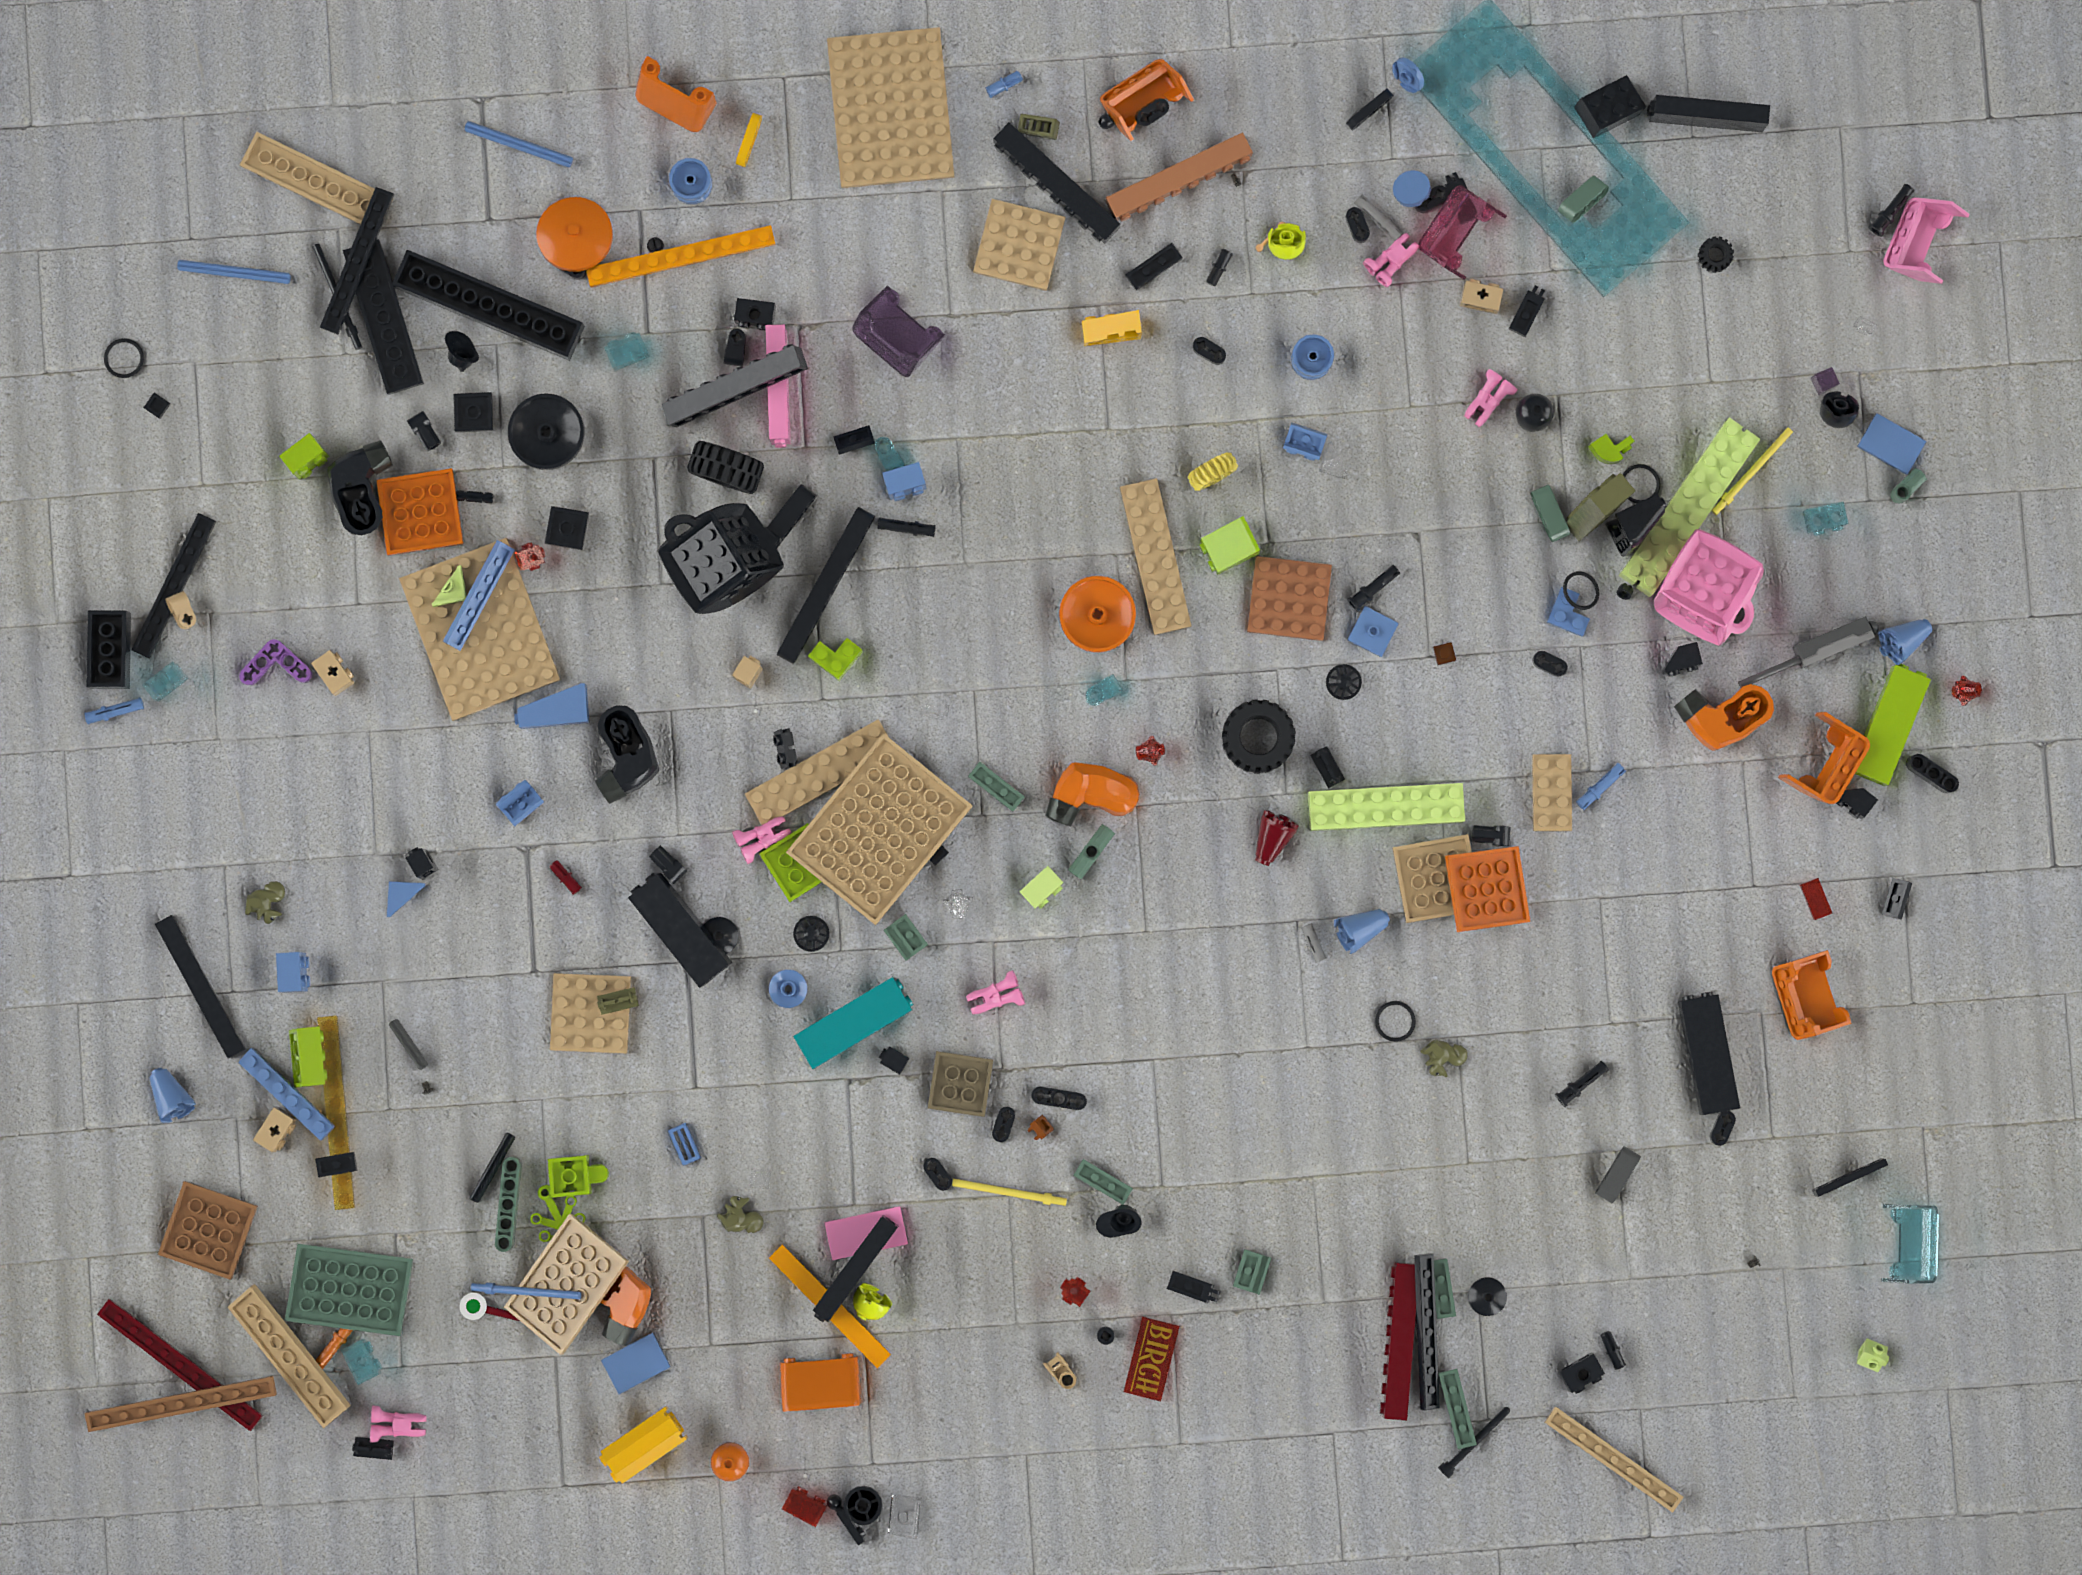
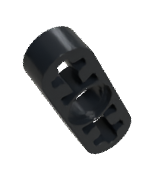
(1368, 110)
(1044, 1100)

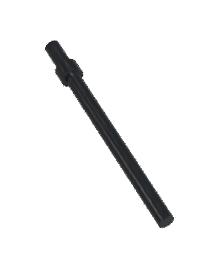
(351, 329)

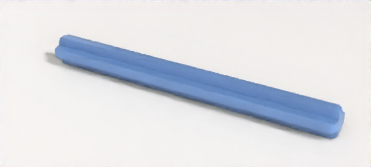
(518, 144)
(233, 271)

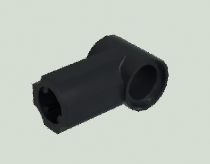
(422, 427)
(1496, 835)
(671, 867)

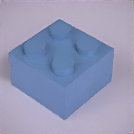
(904, 481)
(292, 972)

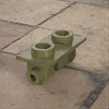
(617, 1001)

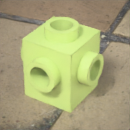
(1872, 1355)

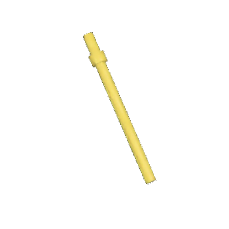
(1727, 498)
(1046, 1198)

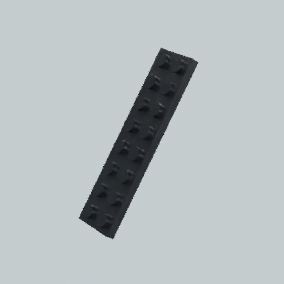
(386, 325)

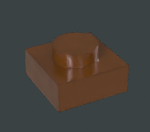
(1444, 653)

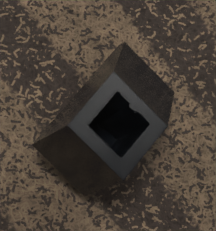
(1683, 658)
(1858, 802)

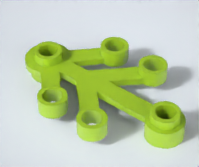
(555, 1213)

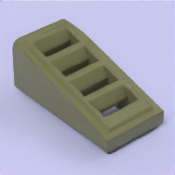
(1053, 131)

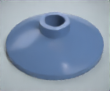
(778, 984)

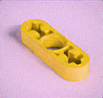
(749, 139)

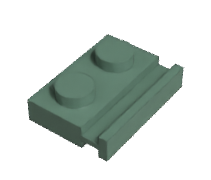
(905, 937)
(1252, 1272)

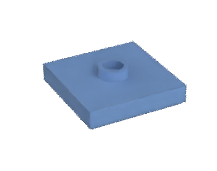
(1373, 631)

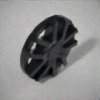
(1343, 682)
(811, 933)

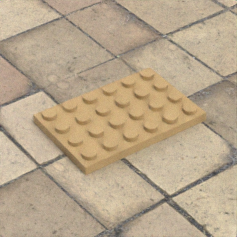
(570, 1262)

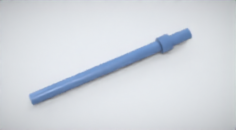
(492, 1288)

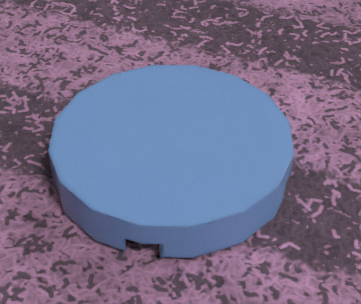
(1408, 74)
(1411, 188)

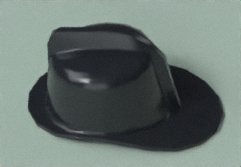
(461, 350)
(1119, 1222)

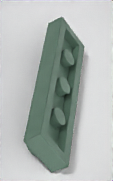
(1457, 1408)

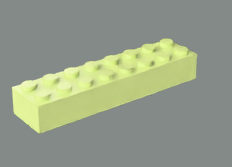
(1386, 807)

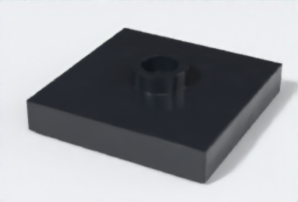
(473, 412)
(566, 528)

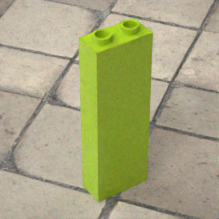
(1892, 722)

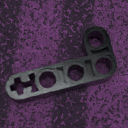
(790, 514)

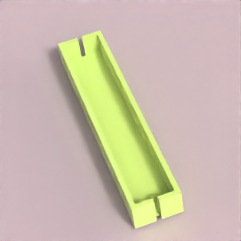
(1689, 506)

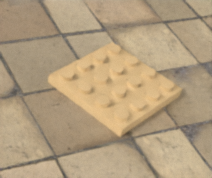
(1019, 244)
(1425, 878)
(578, 1020)

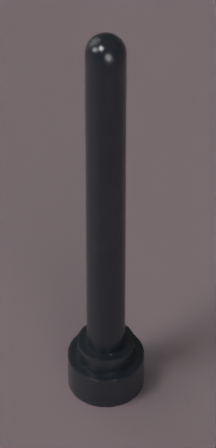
(1448, 1467)

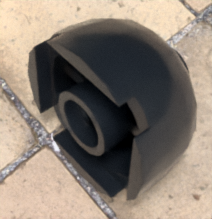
(1838, 409)
(1534, 412)
(863, 1505)

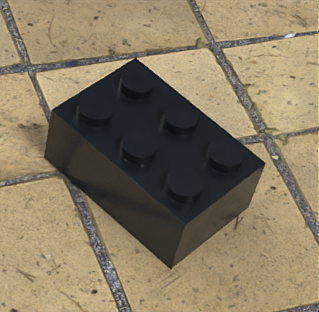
(1610, 106)

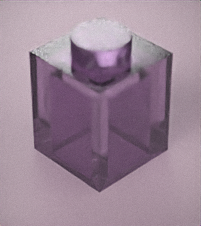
(1825, 381)

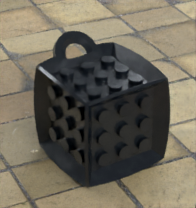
(719, 557)

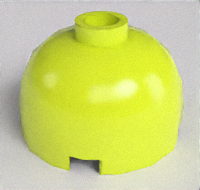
(1286, 241)
(869, 1303)

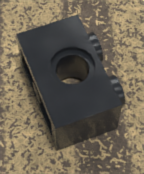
(746, 306)
(421, 863)
(1570, 1373)

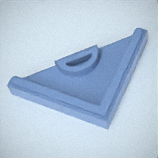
(400, 893)

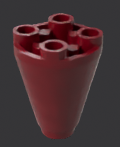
(1273, 836)

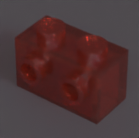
(805, 1506)

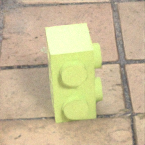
(1041, 888)

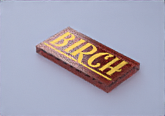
(1151, 1358)

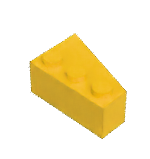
(1111, 328)

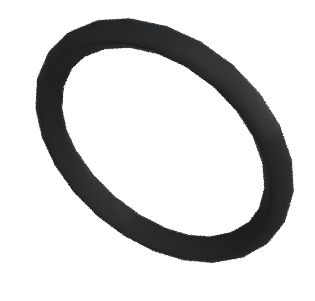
(129, 374)
(1652, 471)
(1594, 583)
(1391, 1038)

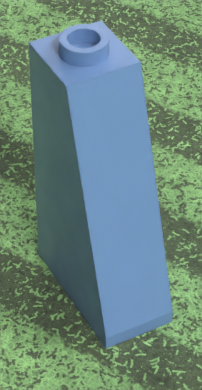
(558, 709)

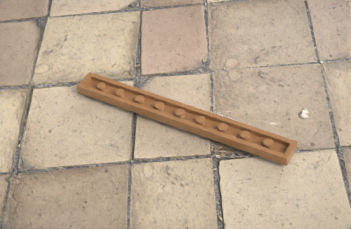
(180, 1403)

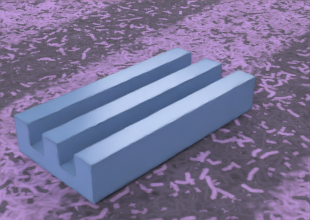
(686, 1129)

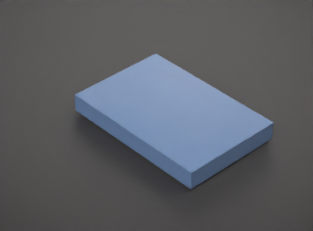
(1891, 443)
(635, 1363)

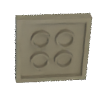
(960, 1084)

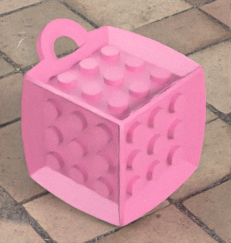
(1709, 588)

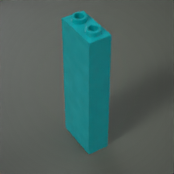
(853, 1022)

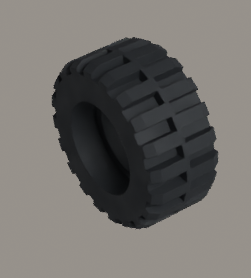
(725, 467)
(1258, 710)

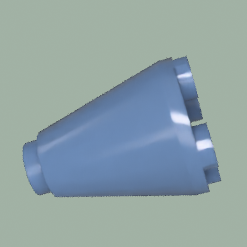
(1903, 639)

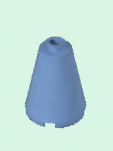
(1360, 928)
(170, 1096)

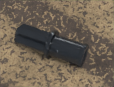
(1219, 267)
(1612, 1350)

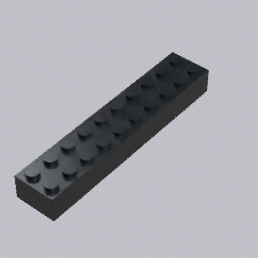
(488, 305)

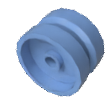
(687, 170)
(1312, 368)

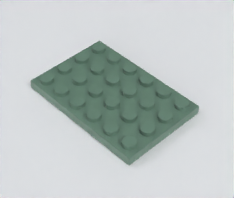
(349, 1290)

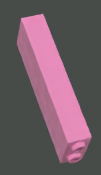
(778, 393)

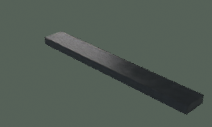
(357, 260)
(173, 584)
(200, 986)
(1426, 1331)

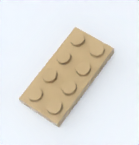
(1552, 792)

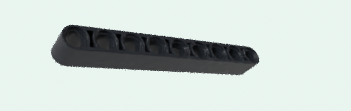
(825, 585)

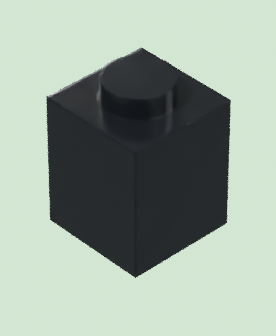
(893, 1060)

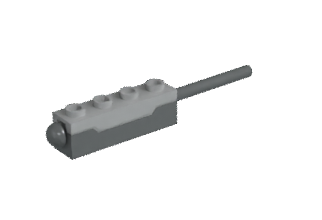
(1823, 647)

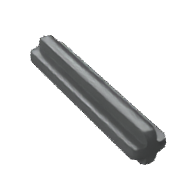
(408, 1044)

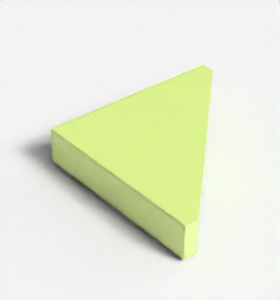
(453, 591)

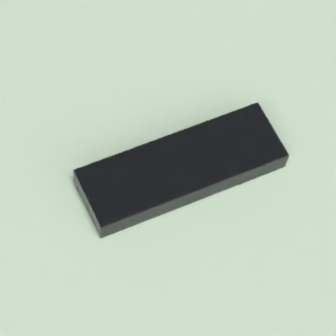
(1153, 266)

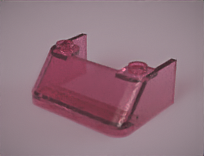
(1453, 226)

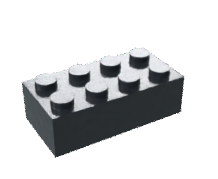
(108, 649)

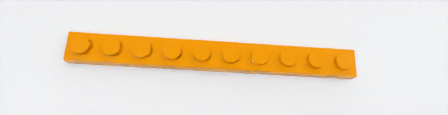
(680, 256)

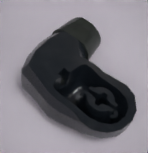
(352, 489)
(630, 750)

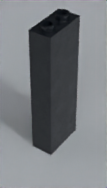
(1708, 113)
(679, 929)
(1708, 1053)
(855, 1269)

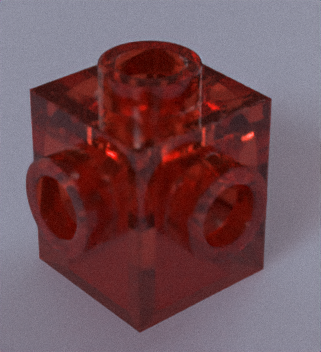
(523, 556)
(1077, 1298)

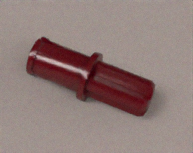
(565, 877)

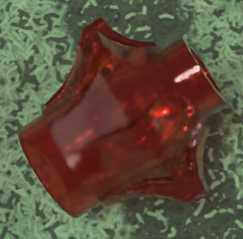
(1966, 690)
(1150, 751)

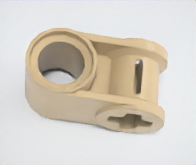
(180, 606)
(1060, 1370)

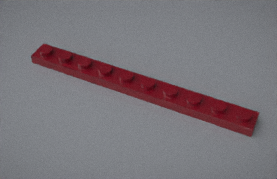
(173, 1359)

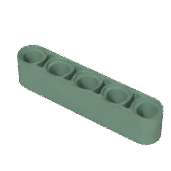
(502, 1211)

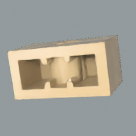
(1471, 297)
(747, 671)
(337, 683)
(265, 1134)

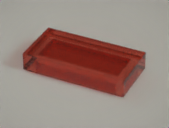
(1816, 899)

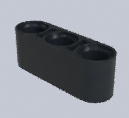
(1941, 774)

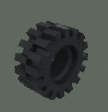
(1719, 243)

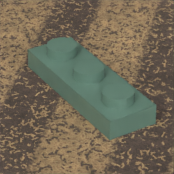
(996, 786)
(1103, 1182)
(1443, 1290)

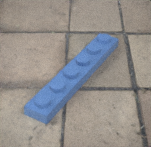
(478, 595)
(286, 1094)

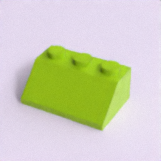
(307, 1056)

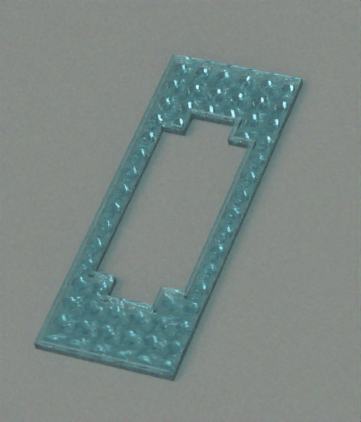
(1601, 254)

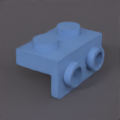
(1304, 441)
(519, 802)

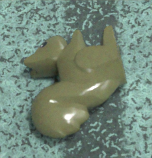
(261, 900)
(1440, 1053)
(736, 1220)

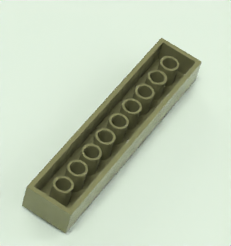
(1599, 505)

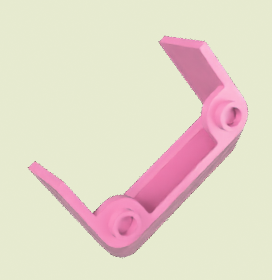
(1915, 234)

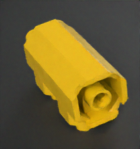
(643, 1445)

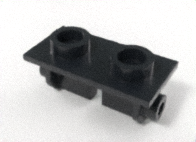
(782, 740)
(1327, 767)
(380, 1450)

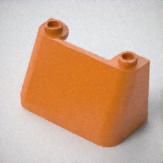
(687, 111)
(1808, 997)
(820, 1383)

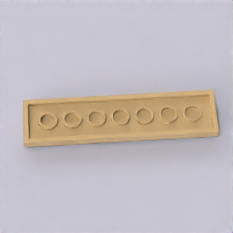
(307, 177)
(1155, 556)
(813, 776)
(289, 1356)

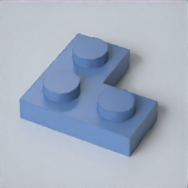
(1564, 617)

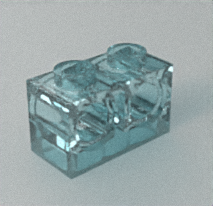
(1824, 514)
(165, 681)

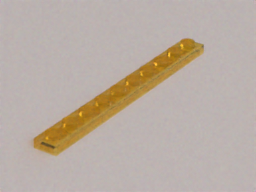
(336, 1109)

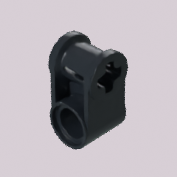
(735, 352)

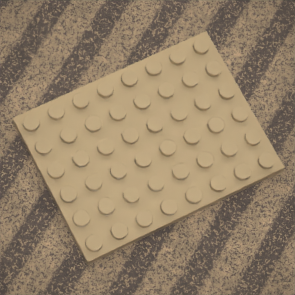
(890, 107)
(504, 649)
(879, 829)

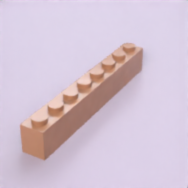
(1179, 176)

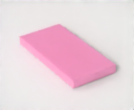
(848, 1233)

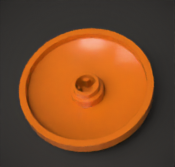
(574, 234)
(1097, 614)

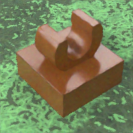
(1041, 1127)

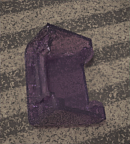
(895, 333)

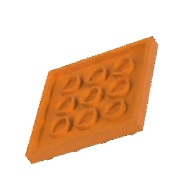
(420, 512)
(1487, 889)

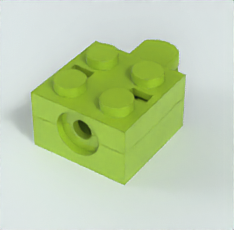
(574, 1175)

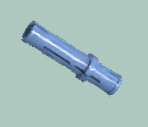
(114, 710)
(1604, 783)

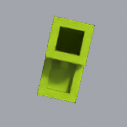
(1607, 452)

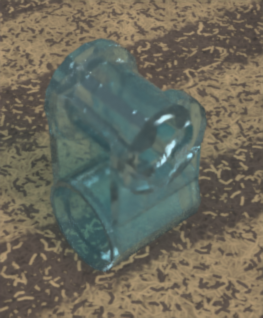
(890, 458)
(1105, 688)

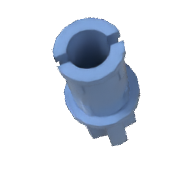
(1004, 84)

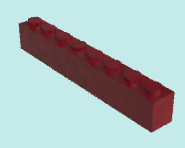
(1400, 1343)

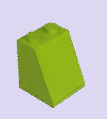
(1229, 545)

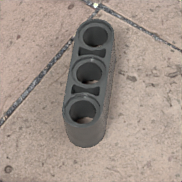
(1618, 1174)

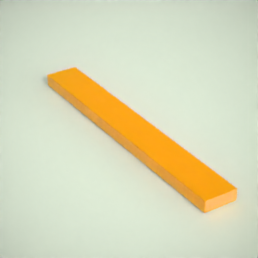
(842, 1319)

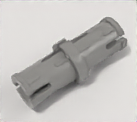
(1313, 943)

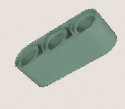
(1583, 199)
(1550, 513)

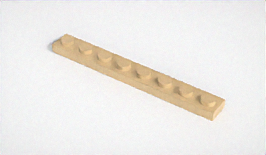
(1613, 1459)

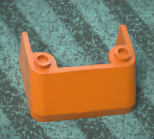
(1141, 88)
(1840, 767)

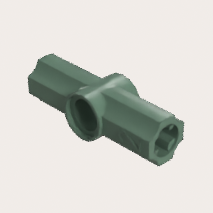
(1083, 861)

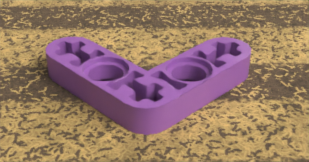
(277, 657)

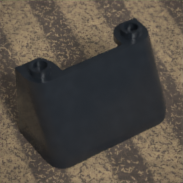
(1635, 523)

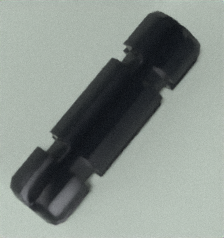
(473, 496)

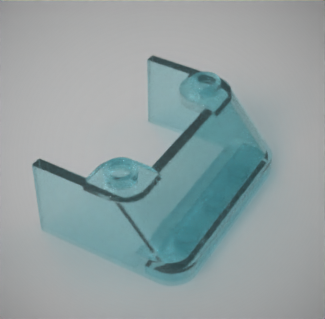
(1916, 1244)

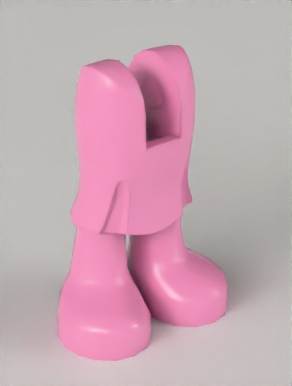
(1395, 255)
(1485, 401)
(765, 835)
(992, 997)
(400, 1427)

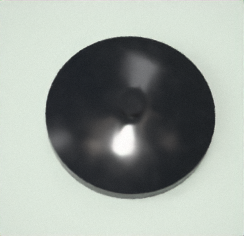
(546, 431)

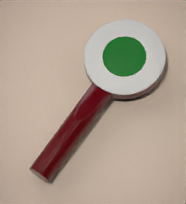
(475, 1306)

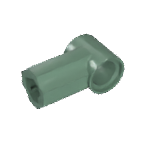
(1908, 485)

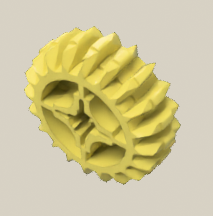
(1212, 471)

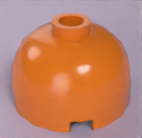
(729, 1461)

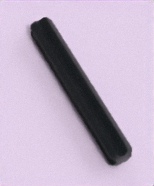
(492, 1167)

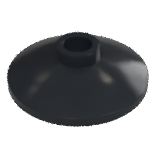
(728, 930)
(1477, 1294)

